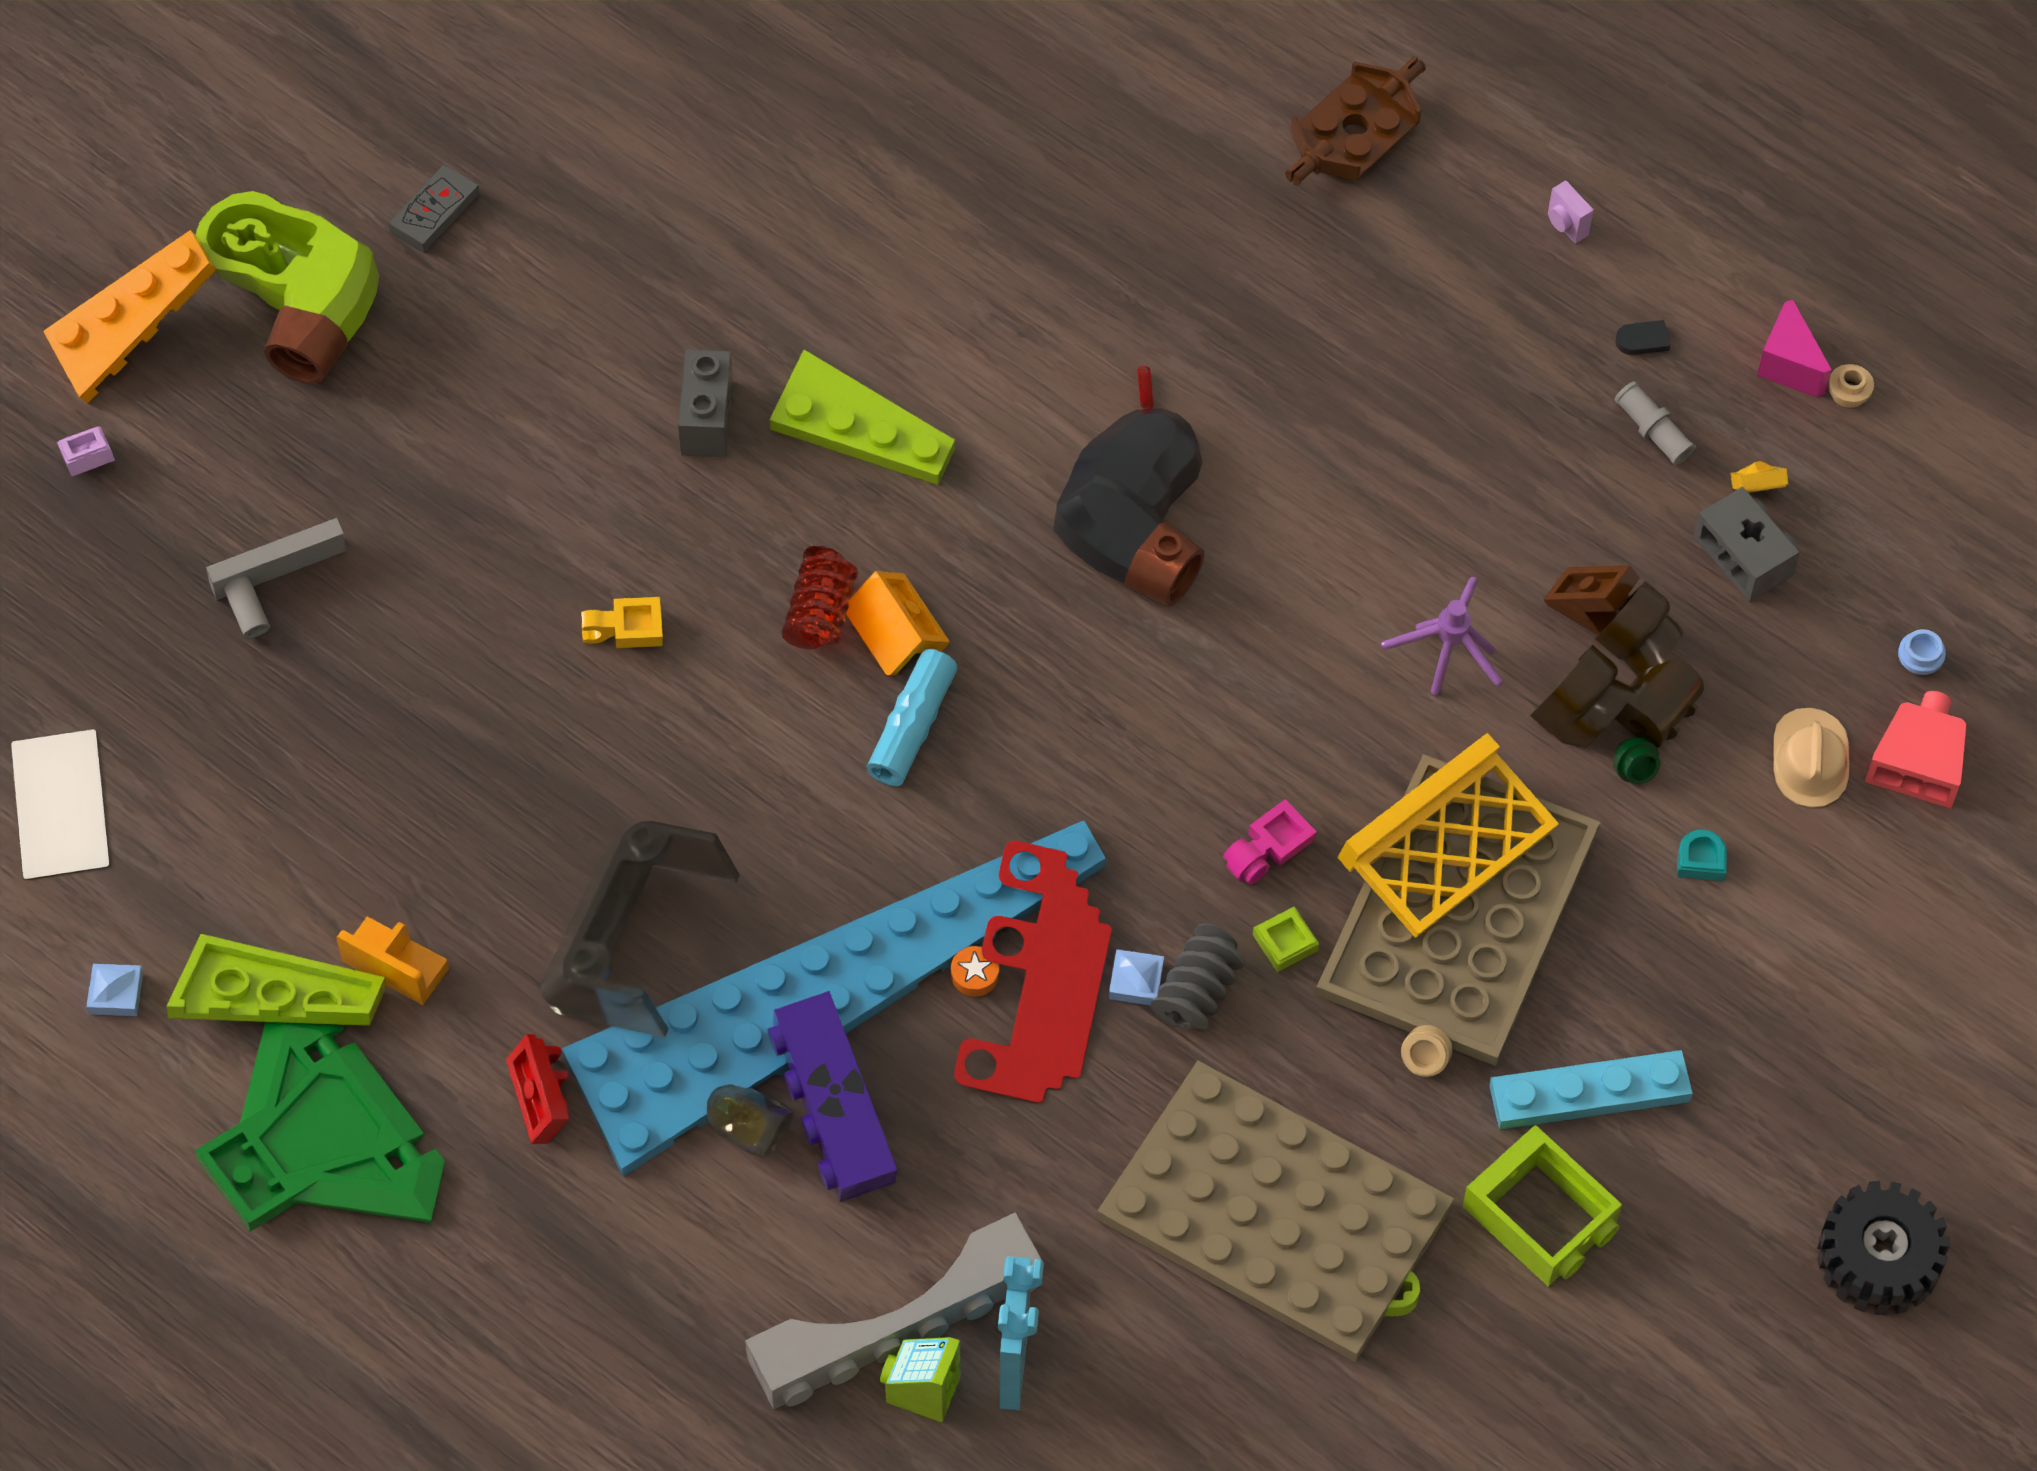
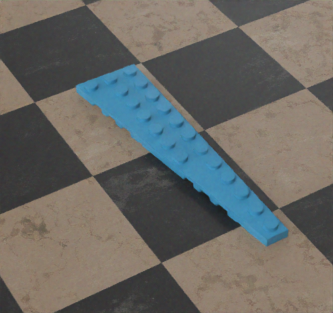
(658, 1087)

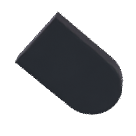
(1643, 338)

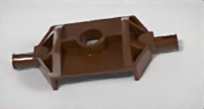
(1369, 98)

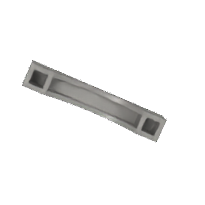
(805, 1355)

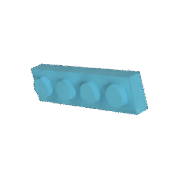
(1590, 1089)

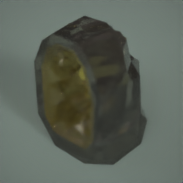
(748, 1118)

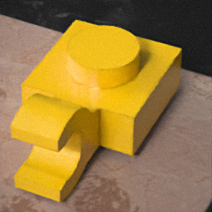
(633, 623)

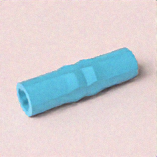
(912, 717)

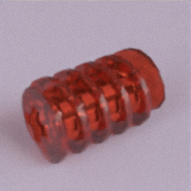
(819, 599)

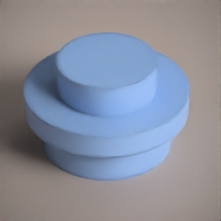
(1922, 652)

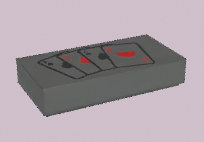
(434, 208)

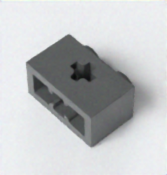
(705, 403)
(1746, 543)

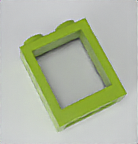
(1541, 1151)

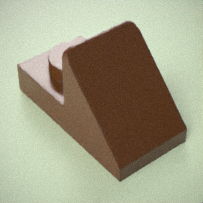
(1592, 594)

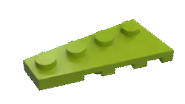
(854, 420)
(269, 986)

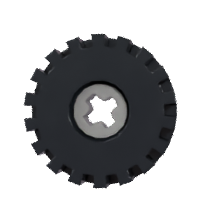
(1883, 1277)

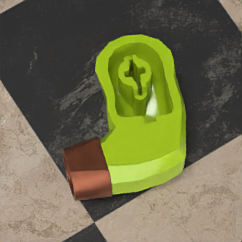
(301, 268)

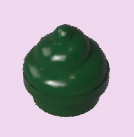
(1636, 760)

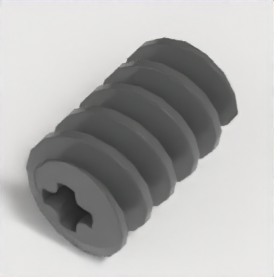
(1198, 978)

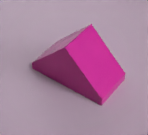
(1793, 355)

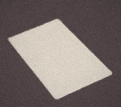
(59, 804)

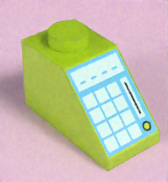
(923, 1376)

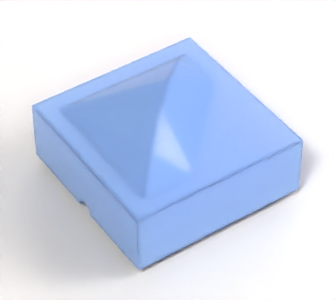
(1136, 977)
(115, 990)

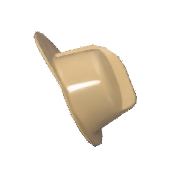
(1811, 757)

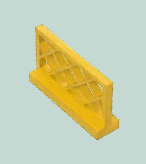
(1421, 805)

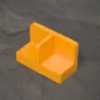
(392, 954)

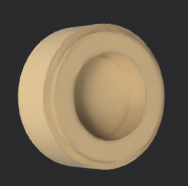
(1426, 1050)

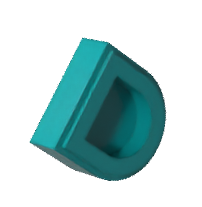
(1702, 856)

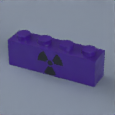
(833, 1096)

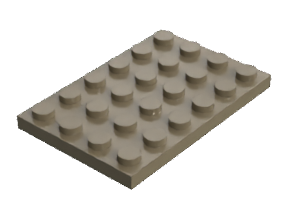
(1480, 957)
(1275, 1210)

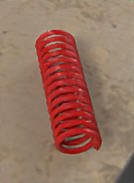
(1143, 387)

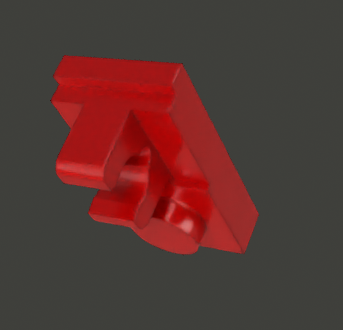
(539, 1088)

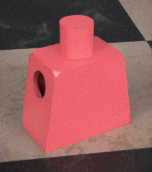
(1922, 752)

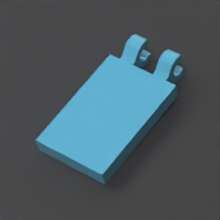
(1016, 1323)

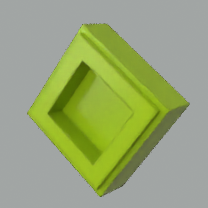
(1285, 939)

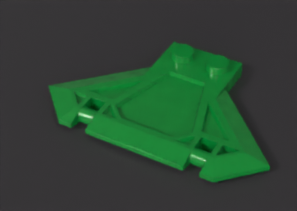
(320, 1135)

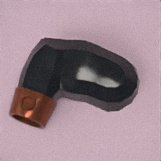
(1122, 494)

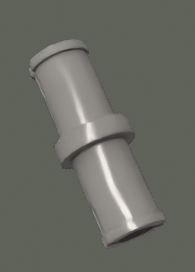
(1655, 423)

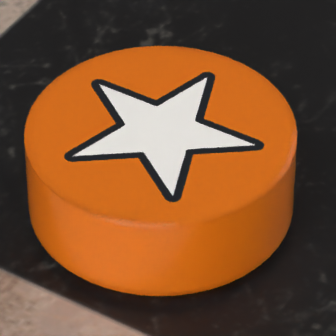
(973, 973)

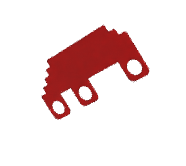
(1060, 987)

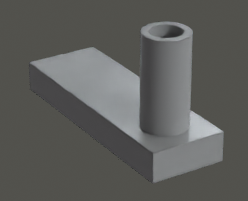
(238, 574)

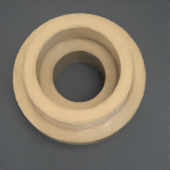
(1849, 395)

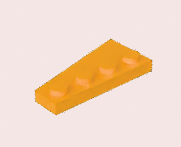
(114, 321)

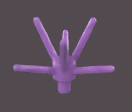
(1453, 629)

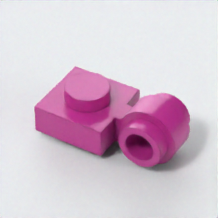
(1276, 834)

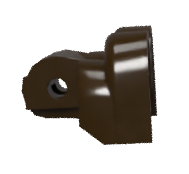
(1652, 703)

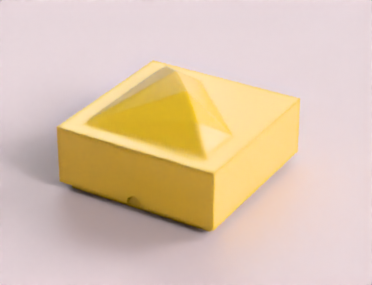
(1759, 477)

